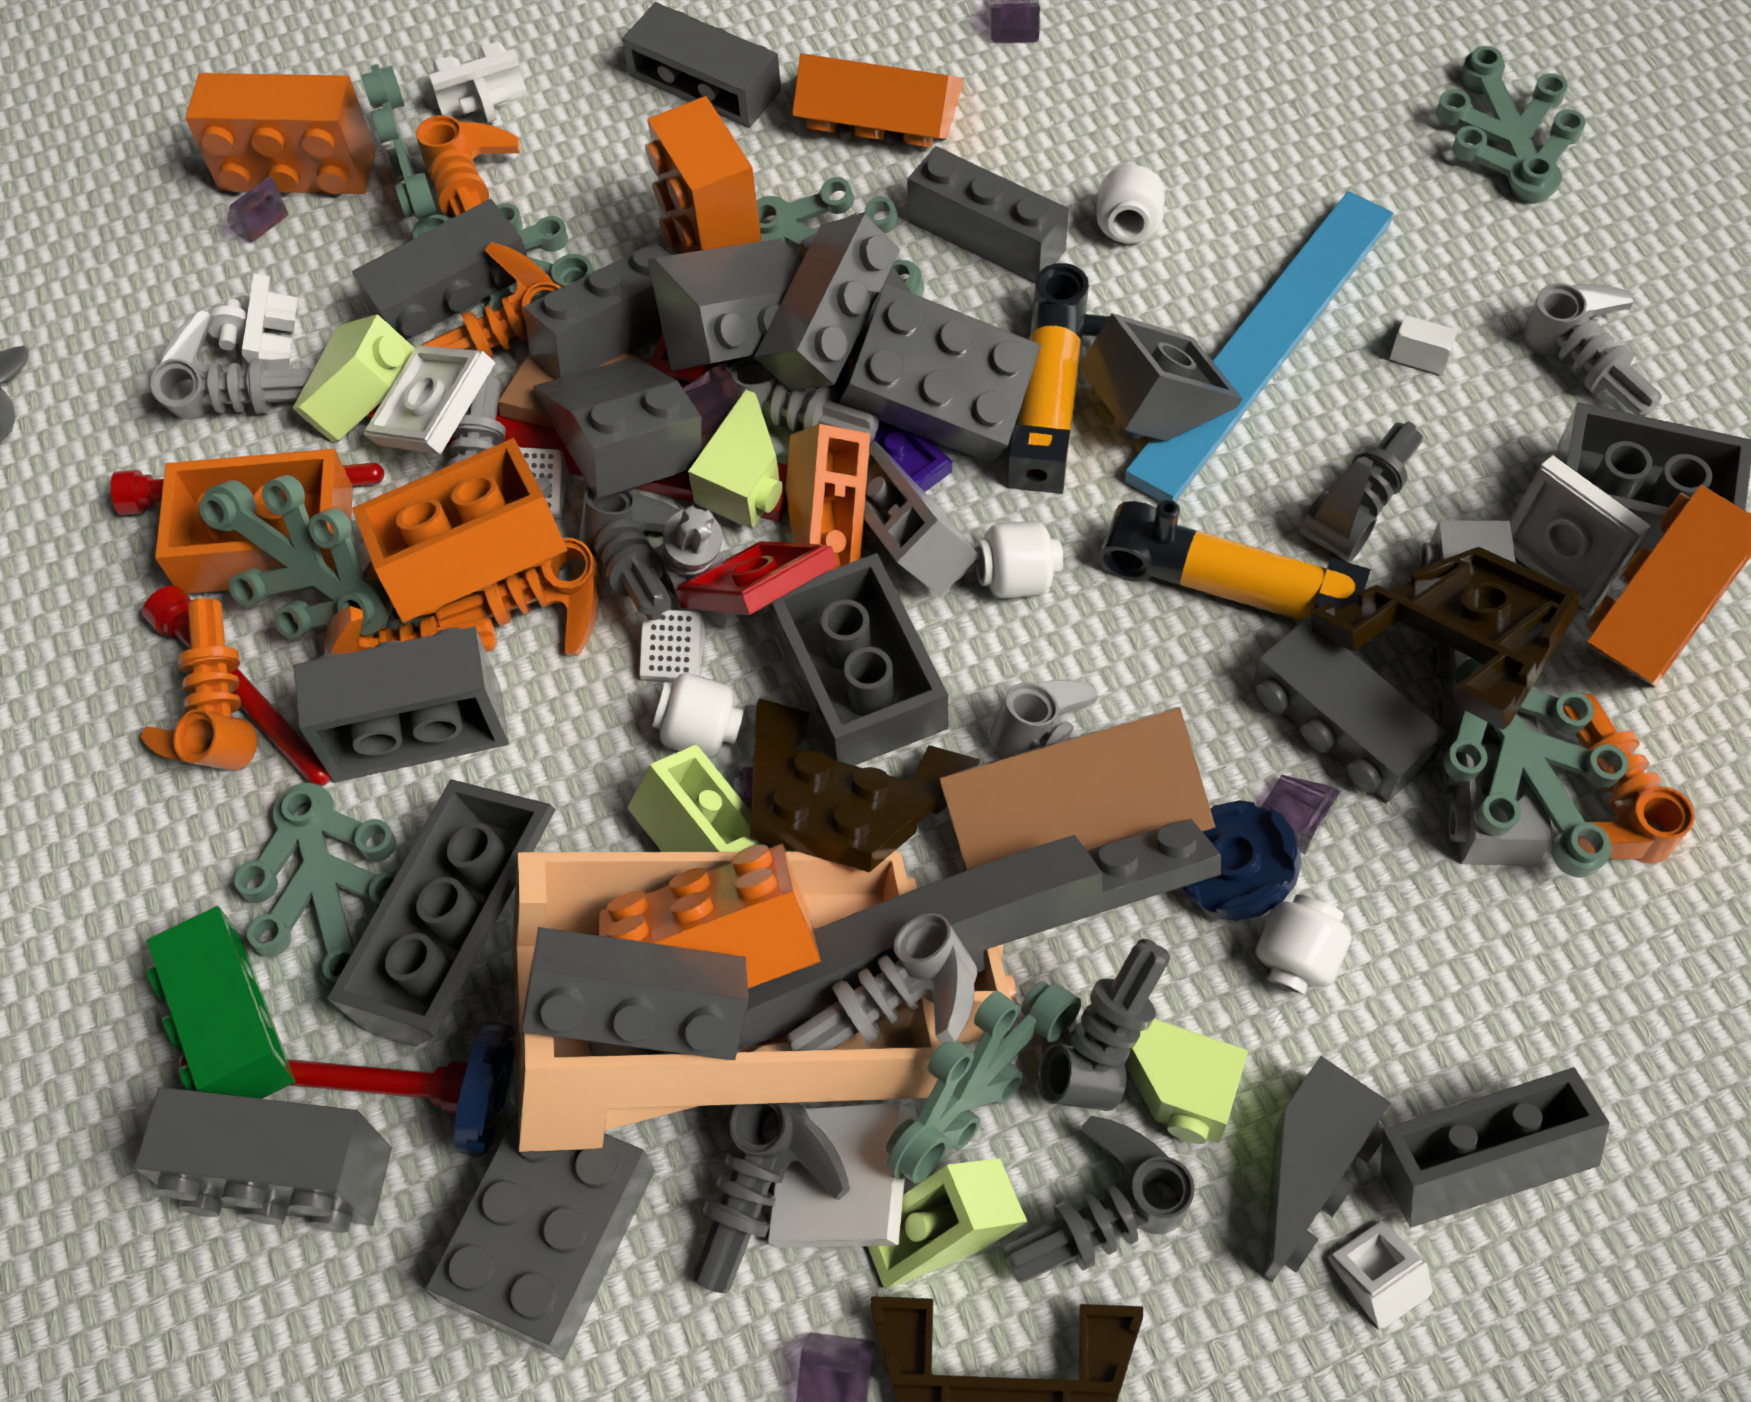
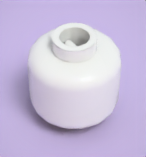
(1130, 204)
(1018, 559)
(697, 713)
(1303, 944)

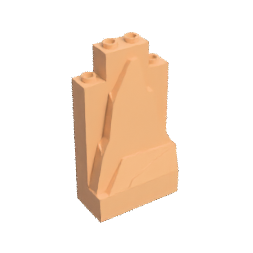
(574, 1097)

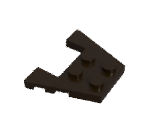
(1478, 607)
(833, 806)
(906, 1341)

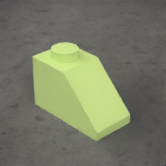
(352, 375)
(738, 467)
(691, 806)
(1186, 1080)
(949, 1219)

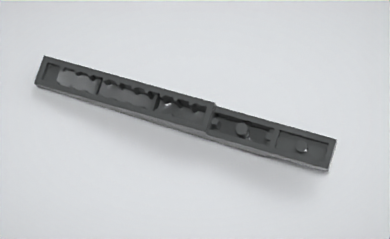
(985, 909)

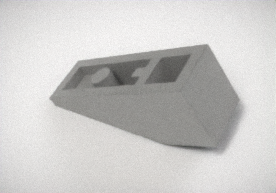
(913, 525)

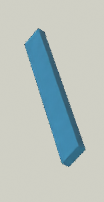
(1267, 340)

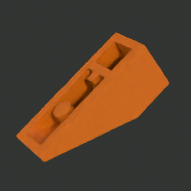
(828, 488)

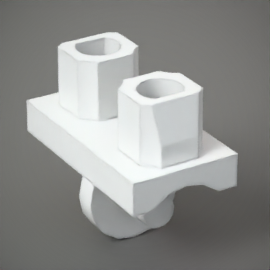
(478, 83)
(265, 310)

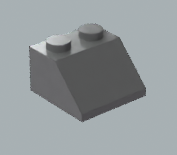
(1155, 379)

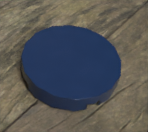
(1257, 862)
(484, 1087)

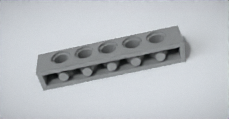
(1533, 833)

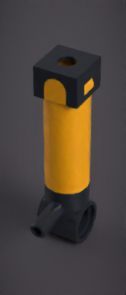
(1046, 414)
(1150, 543)

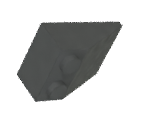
(623, 424)

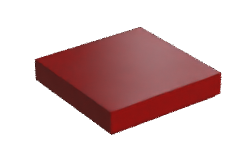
(755, 577)

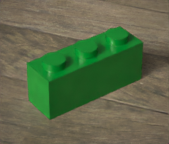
(217, 1009)

